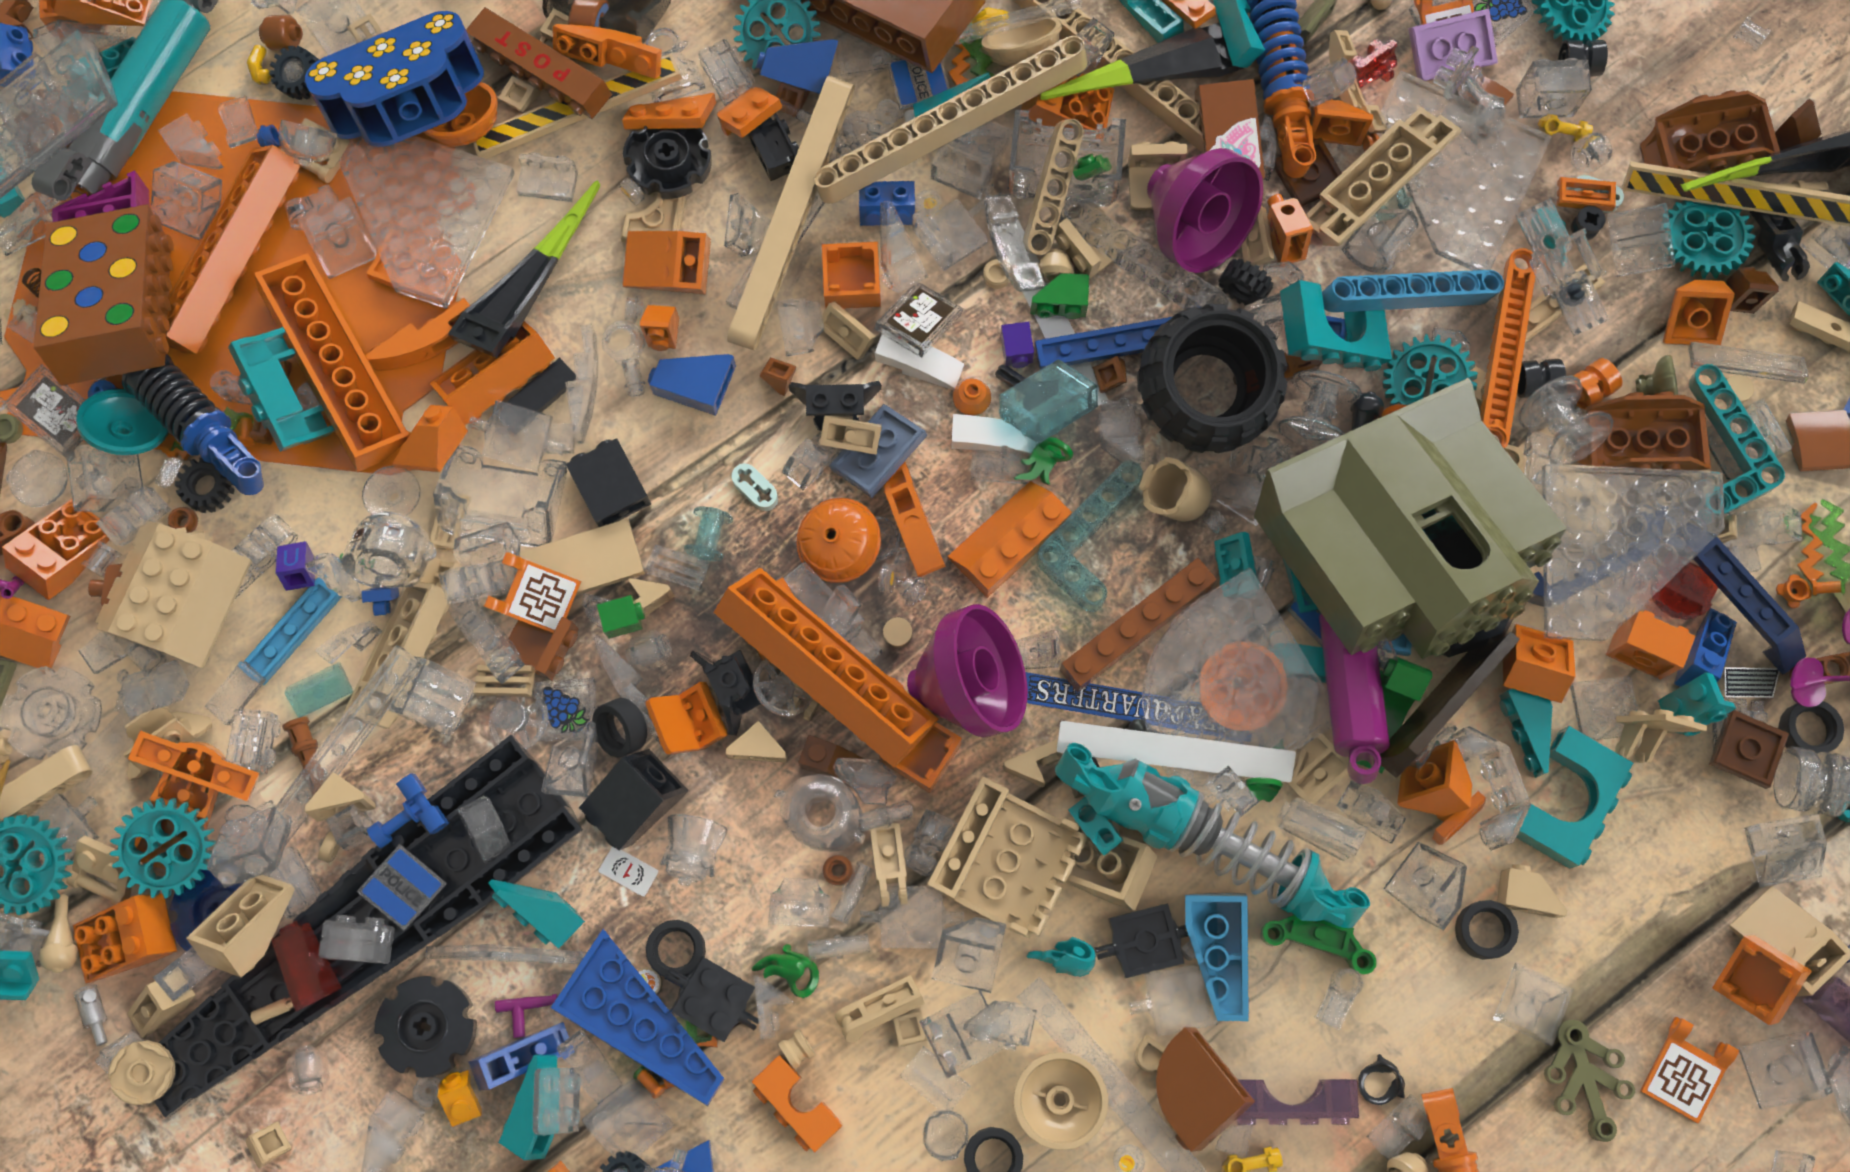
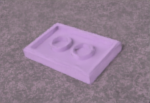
(1435, 41)

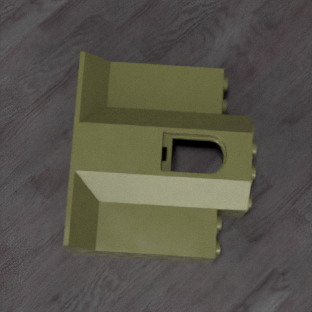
(1355, 525)

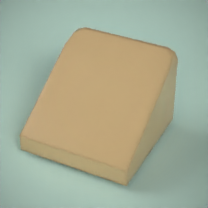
(268, 1144)

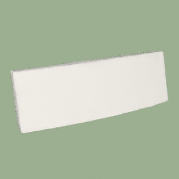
(932, 367)
(988, 434)

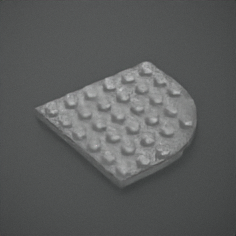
(1233, 678)

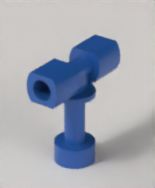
(415, 808)

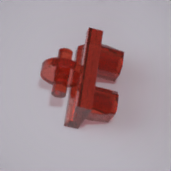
(1378, 63)

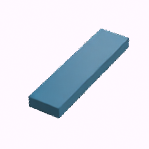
(292, 629)

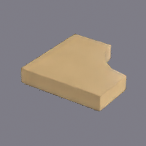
(658, 216)

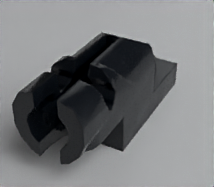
(1781, 244)

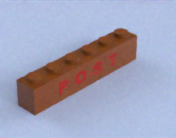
(538, 63)
(1137, 625)

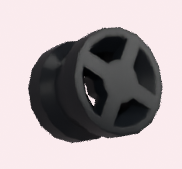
(1590, 213)

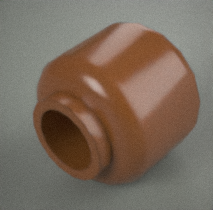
(280, 32)

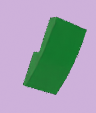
(1090, 166)

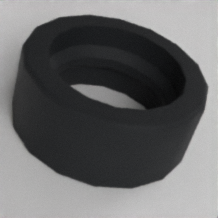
(1829, 716)
(632, 722)
(1509, 924)
(662, 930)
(993, 1133)

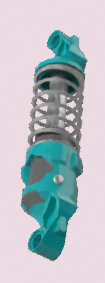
(1177, 818)

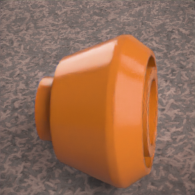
(972, 396)

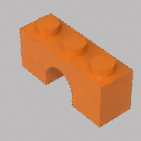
(775, 1086)

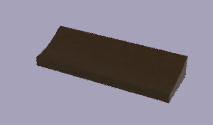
(1443, 703)

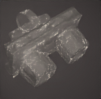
(1463, 65)

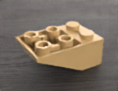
(1796, 934)

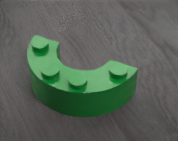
(1402, 685)

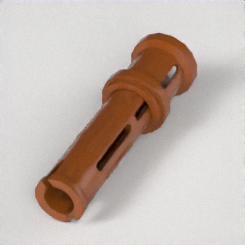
(303, 743)

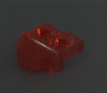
(1686, 594)

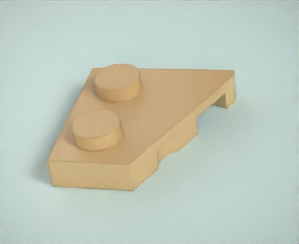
(1318, 770)

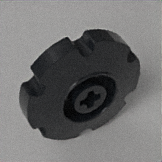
(667, 160)
(411, 1046)

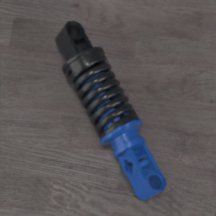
(195, 423)

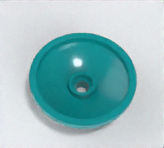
(118, 424)

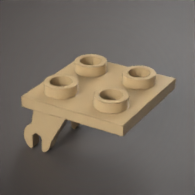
(1654, 730)

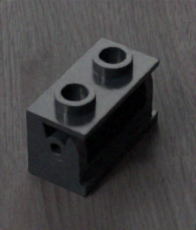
(774, 147)

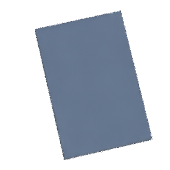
(896, 443)

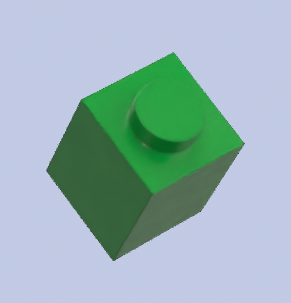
(621, 616)

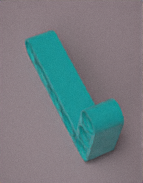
(1737, 443)

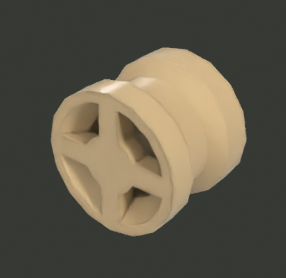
(796, 1049)

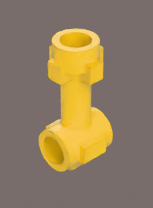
(1551, 125)
(1270, 1158)

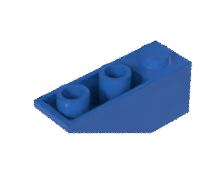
(1709, 648)

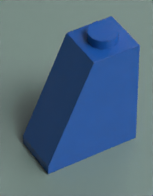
(799, 64)
(693, 380)

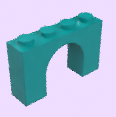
(1313, 338)
(1603, 775)

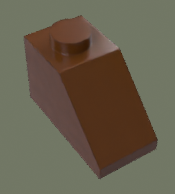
(1799, 127)
(1751, 289)
(821, 756)

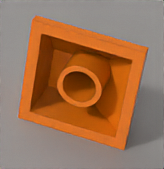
(1340, 123)
(1699, 313)
(432, 440)
(1440, 784)

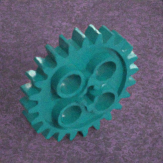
(795, 16)
(1575, 18)
(1708, 236)
(1403, 375)
(148, 826)
(25, 864)

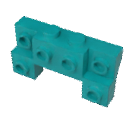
(272, 393)

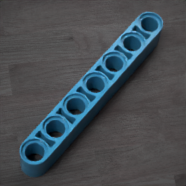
(1411, 290)

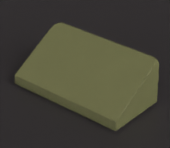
(1314, 17)

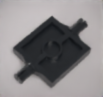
(1145, 941)
(712, 999)

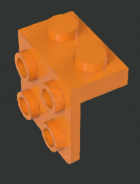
(687, 720)

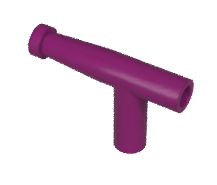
(8, 589)
(518, 1005)

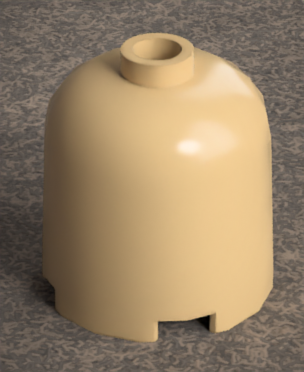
(1175, 490)

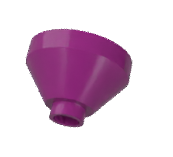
(1205, 207)
(972, 673)

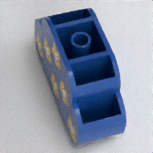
(397, 80)

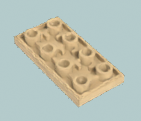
(593, 557)

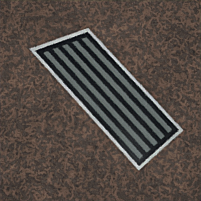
(1750, 682)

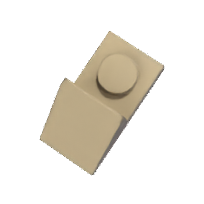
(850, 434)
(651, 594)
(1026, 765)

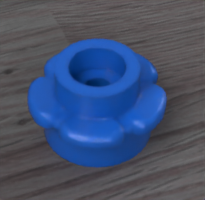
(268, 136)

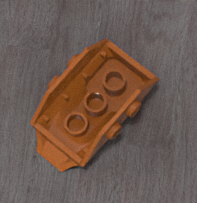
(1712, 133)
(1653, 433)

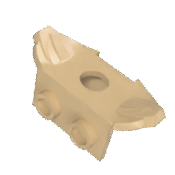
(167, 725)

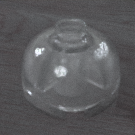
(306, 142)

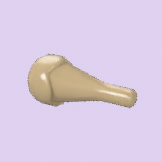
(59, 951)

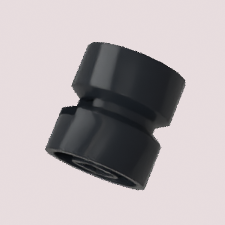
(1593, 50)
(1536, 375)

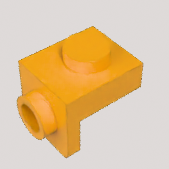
(458, 1098)

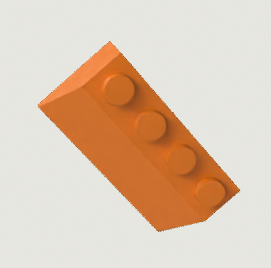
(482, 379)
(1009, 537)

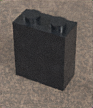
(608, 483)

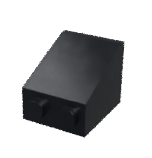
(632, 798)

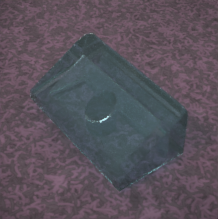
(318, 690)

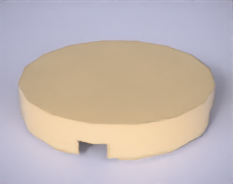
(141, 1072)

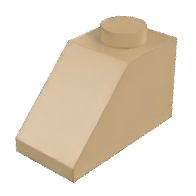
(1528, 893)
(155, 1009)

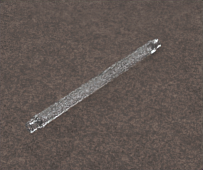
(1001, 23)

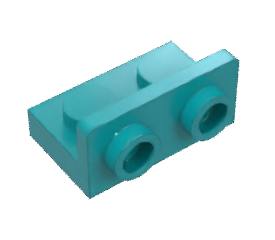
(1233, 555)
(17, 975)

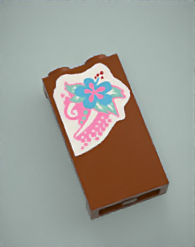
(1231, 118)

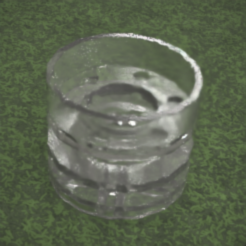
(1812, 781)

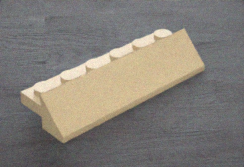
(1379, 175)
(410, 625)

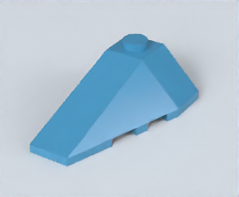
(1220, 942)

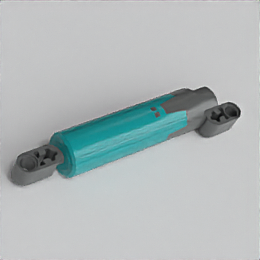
(141, 90)

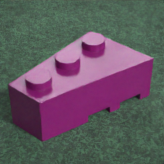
(122, 195)

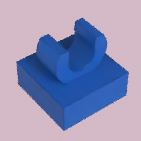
(381, 599)

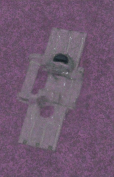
(1554, 270)

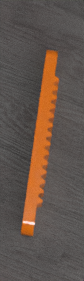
(1507, 347)

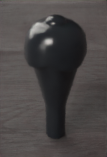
(1366, 409)

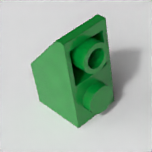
(1063, 296)

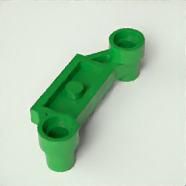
(1323, 937)

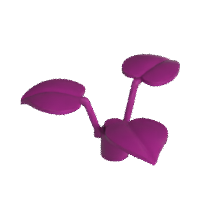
(1808, 678)

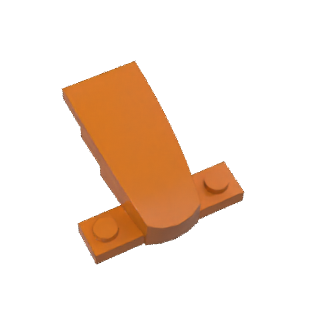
(191, 774)

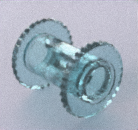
(708, 531)

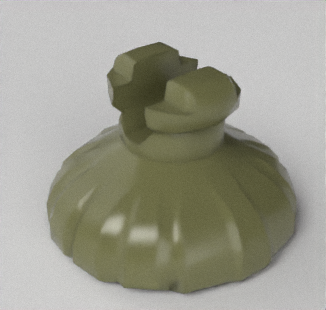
(1661, 380)

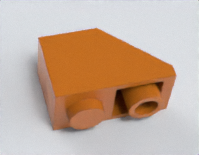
(660, 327)

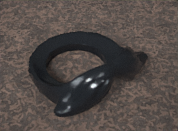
(1395, 1090)

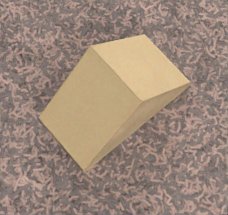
(756, 745)
(334, 797)

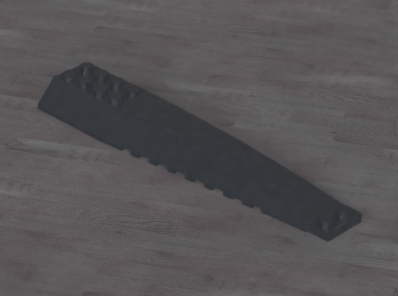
(220, 1031)

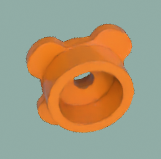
(1802, 590)

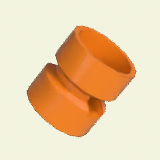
(1598, 381)

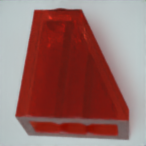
(304, 973)

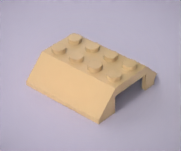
(173, 593)
(1007, 859)

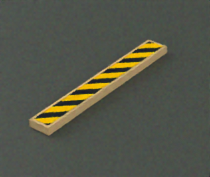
(557, 116)
(1740, 194)

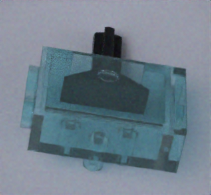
(1046, 399)

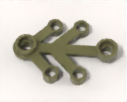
(1585, 1075)

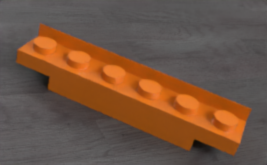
(30, 632)

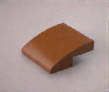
(1820, 439)

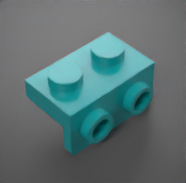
(1698, 699)

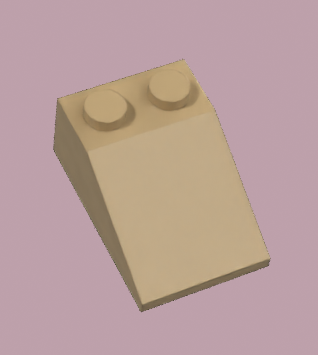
(1116, 876)
(242, 925)

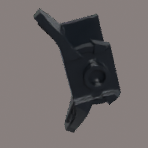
(834, 399)
(732, 684)

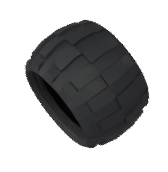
(1238, 343)

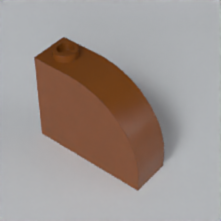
(1198, 1090)

